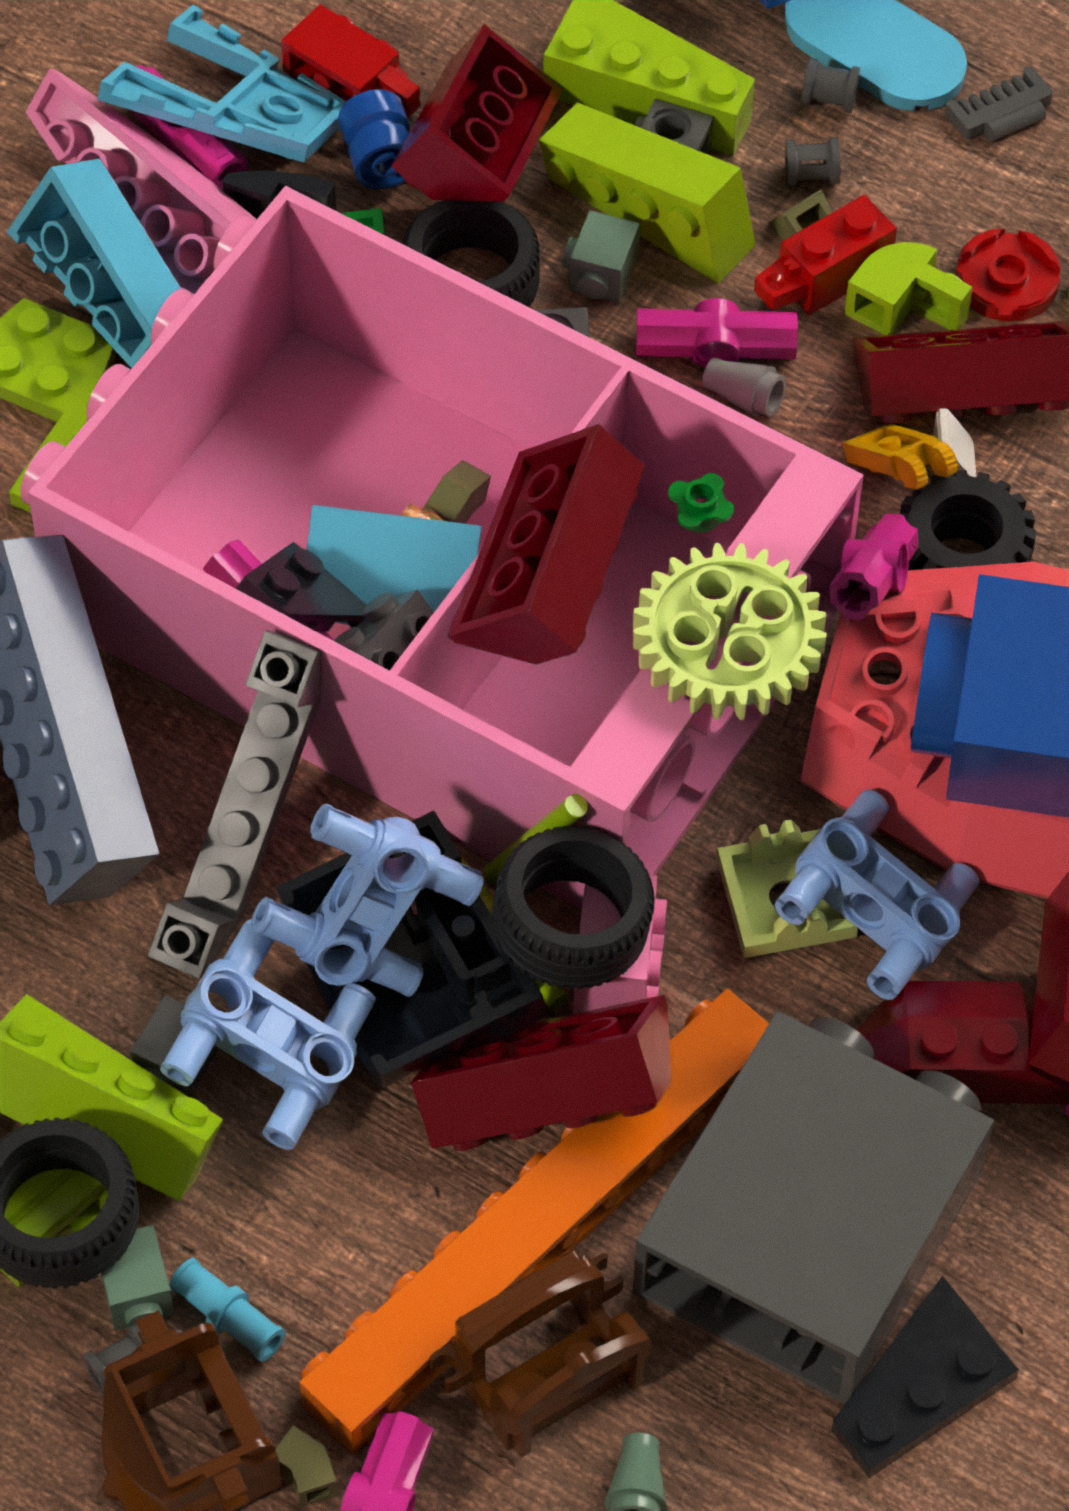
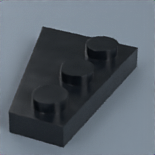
(922, 1382)

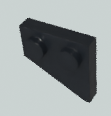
(303, 590)

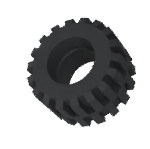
(972, 511)

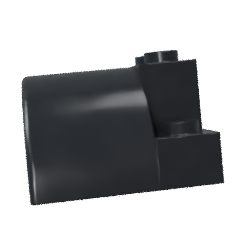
(465, 984)

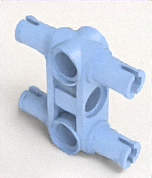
(877, 894)
(367, 900)
(268, 1035)

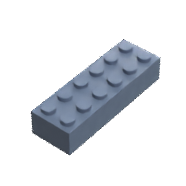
(64, 731)

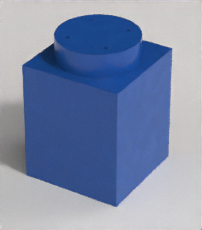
(1000, 697)

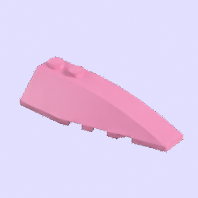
(169, 196)

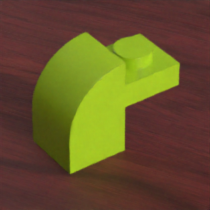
(903, 280)

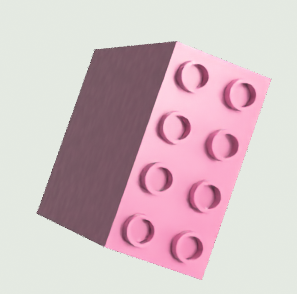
(354, 382)

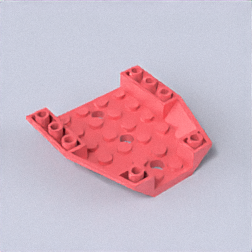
(866, 731)

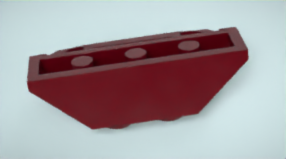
(967, 1032)

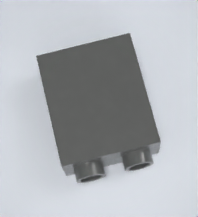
(813, 1203)

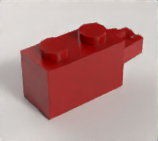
(345, 58)
(824, 257)

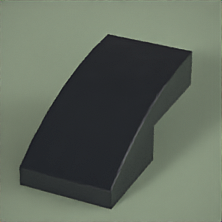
(259, 188)

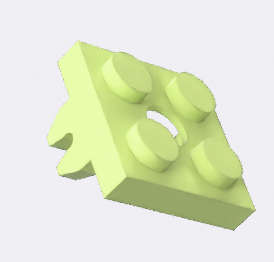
(748, 877)

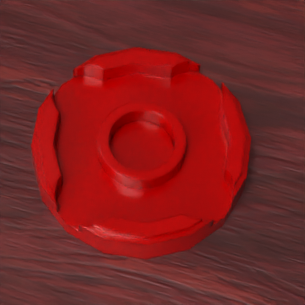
(1009, 274)

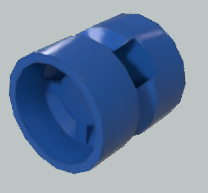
(374, 134)

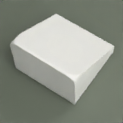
(952, 432)

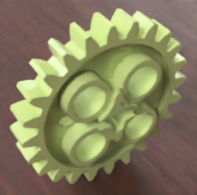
(680, 612)

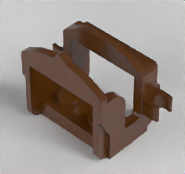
(155, 1373)
(563, 1374)

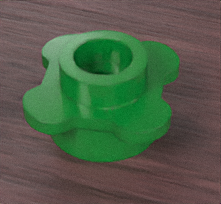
(697, 515)

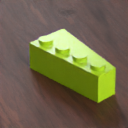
(625, 62)
(676, 193)
(66, 1073)

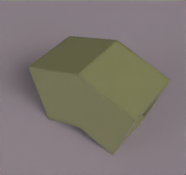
(460, 493)
(306, 1466)

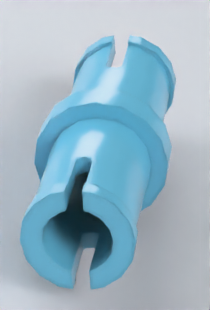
(227, 1309)

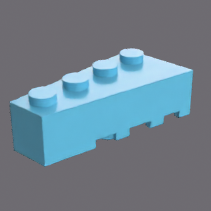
(98, 251)

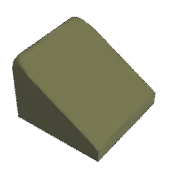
(801, 215)

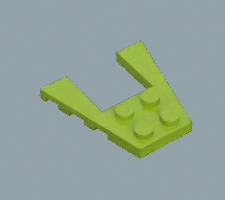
(50, 369)

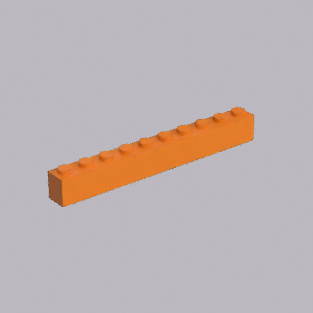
(525, 1229)

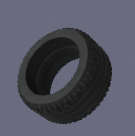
(485, 226)
(578, 857)
(97, 1246)

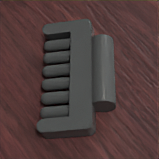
(1006, 114)

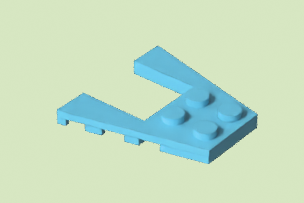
(261, 111)

